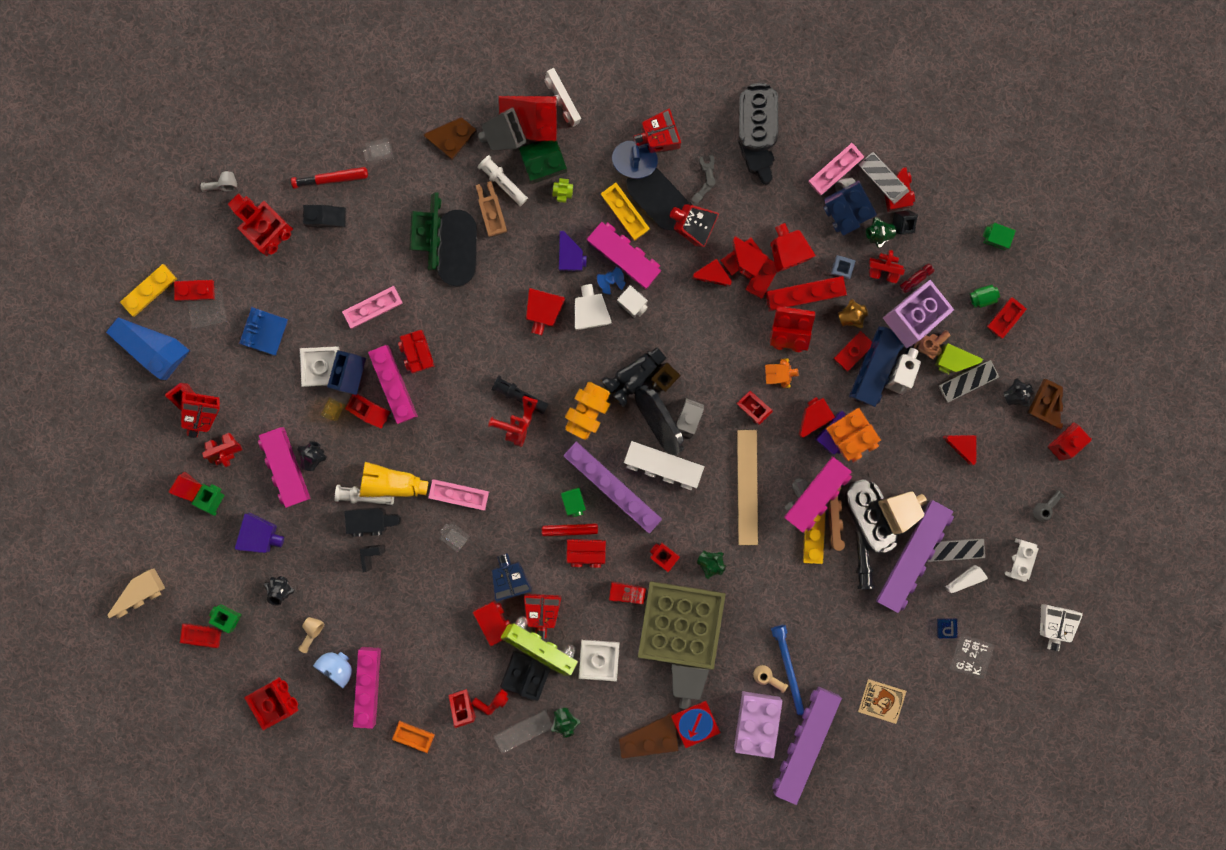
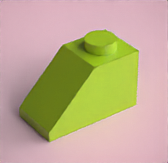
(955, 359)

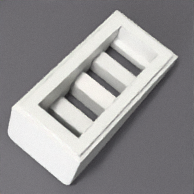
(968, 578)

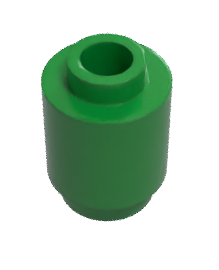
(985, 296)

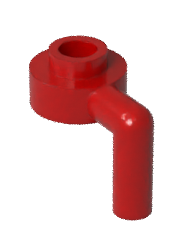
(499, 700)

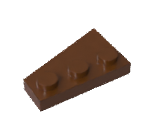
(651, 739)

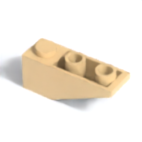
(140, 588)

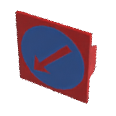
(695, 724)

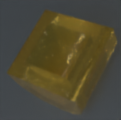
(332, 409)

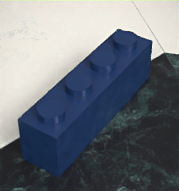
(876, 367)

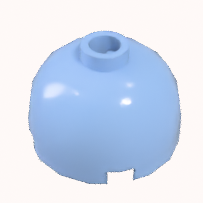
(335, 667)

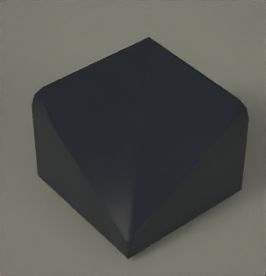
(905, 222)

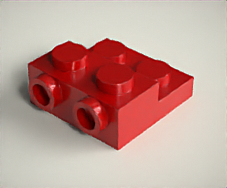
(266, 230)
(792, 329)
(272, 703)

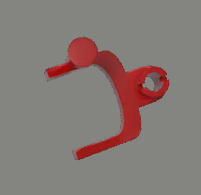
(515, 432)

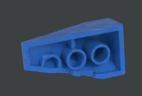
(150, 348)

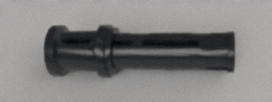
(511, 391)
(864, 570)

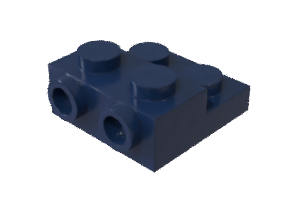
(849, 208)

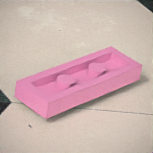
(836, 169)
(372, 307)
(458, 494)

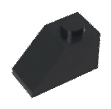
(324, 216)

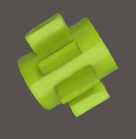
(562, 190)

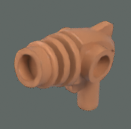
(931, 345)

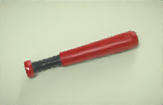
(333, 177)

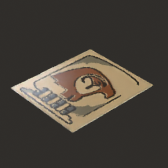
(882, 701)

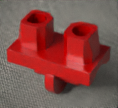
(894, 270)
(222, 453)

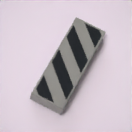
(883, 177)
(968, 381)
(958, 550)

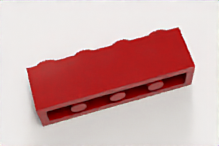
(806, 293)

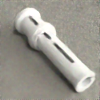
(496, 174)
(352, 495)

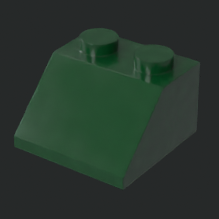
(543, 160)

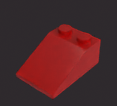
(535, 114)

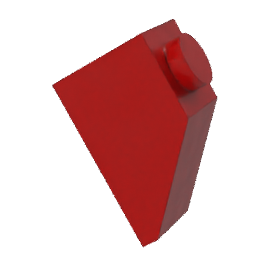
(748, 258)
(367, 410)
(815, 416)

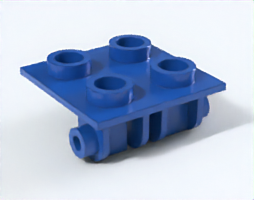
(263, 331)

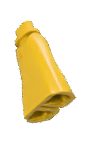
(385, 482)

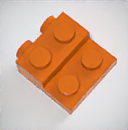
(853, 435)

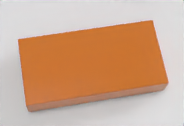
(413, 737)

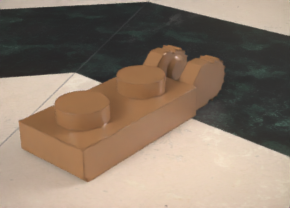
(491, 211)

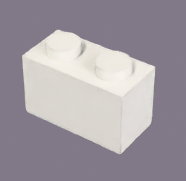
(632, 302)

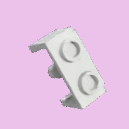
(1023, 560)

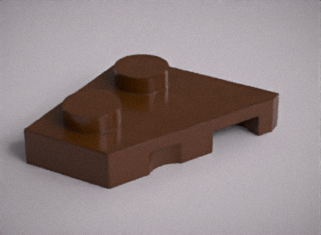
(451, 136)
(1048, 403)

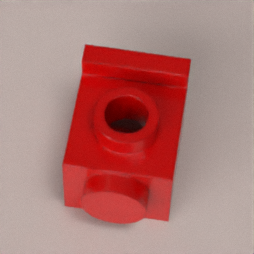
(243, 208)
(666, 563)

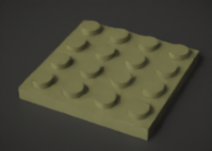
(681, 625)

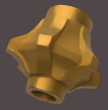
(853, 314)

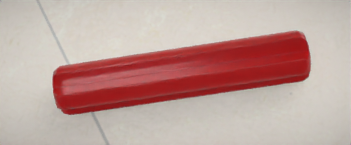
(575, 529)

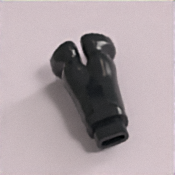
(634, 375)

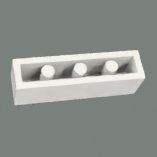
(663, 464)

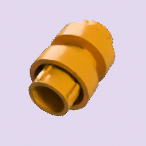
(583, 418)

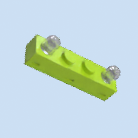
(538, 649)

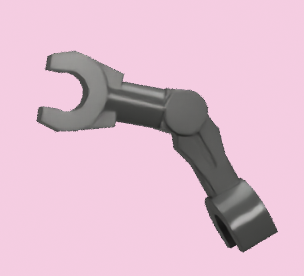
(710, 180)

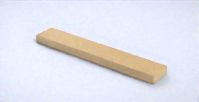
(747, 487)

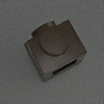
(672, 376)

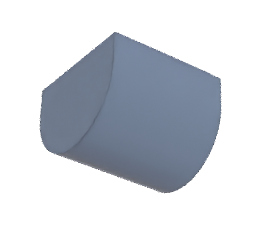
(843, 267)

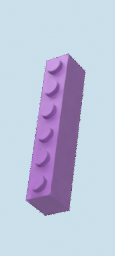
(612, 487)
(914, 556)
(806, 745)

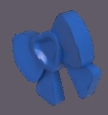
(609, 278)

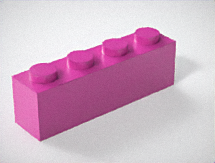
(623, 255)
(392, 384)
(284, 467)
(817, 494)
(367, 687)

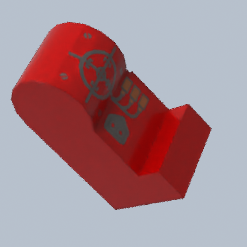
(627, 593)

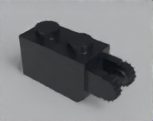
(758, 163)
(369, 520)

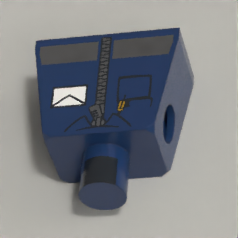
(509, 579)

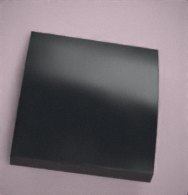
(525, 676)

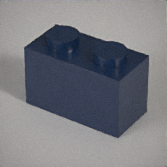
(346, 372)

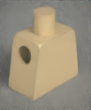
(903, 510)

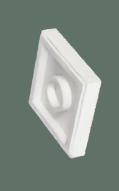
(316, 365)
(599, 660)

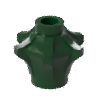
(880, 232)
(711, 563)
(564, 722)

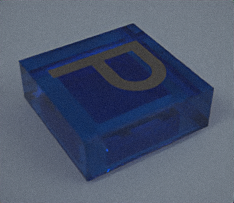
(947, 628)

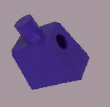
(257, 535)

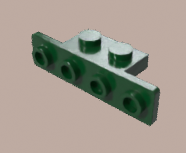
(424, 231)

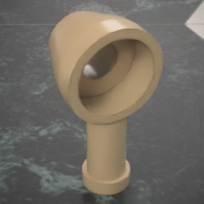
(312, 628)
(771, 680)

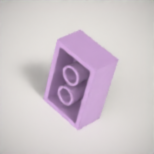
(918, 314)
(758, 724)

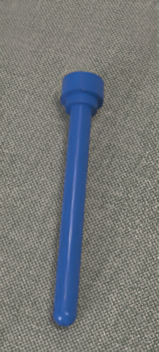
(779, 633)

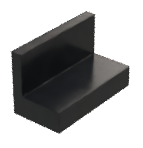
(367, 552)

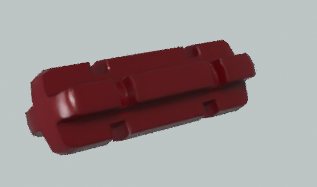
(918, 277)

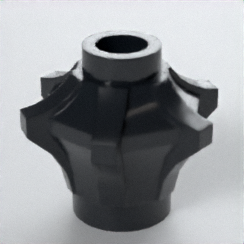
(1019, 393)
(311, 456)
(277, 590)

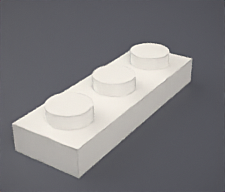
(570, 113)

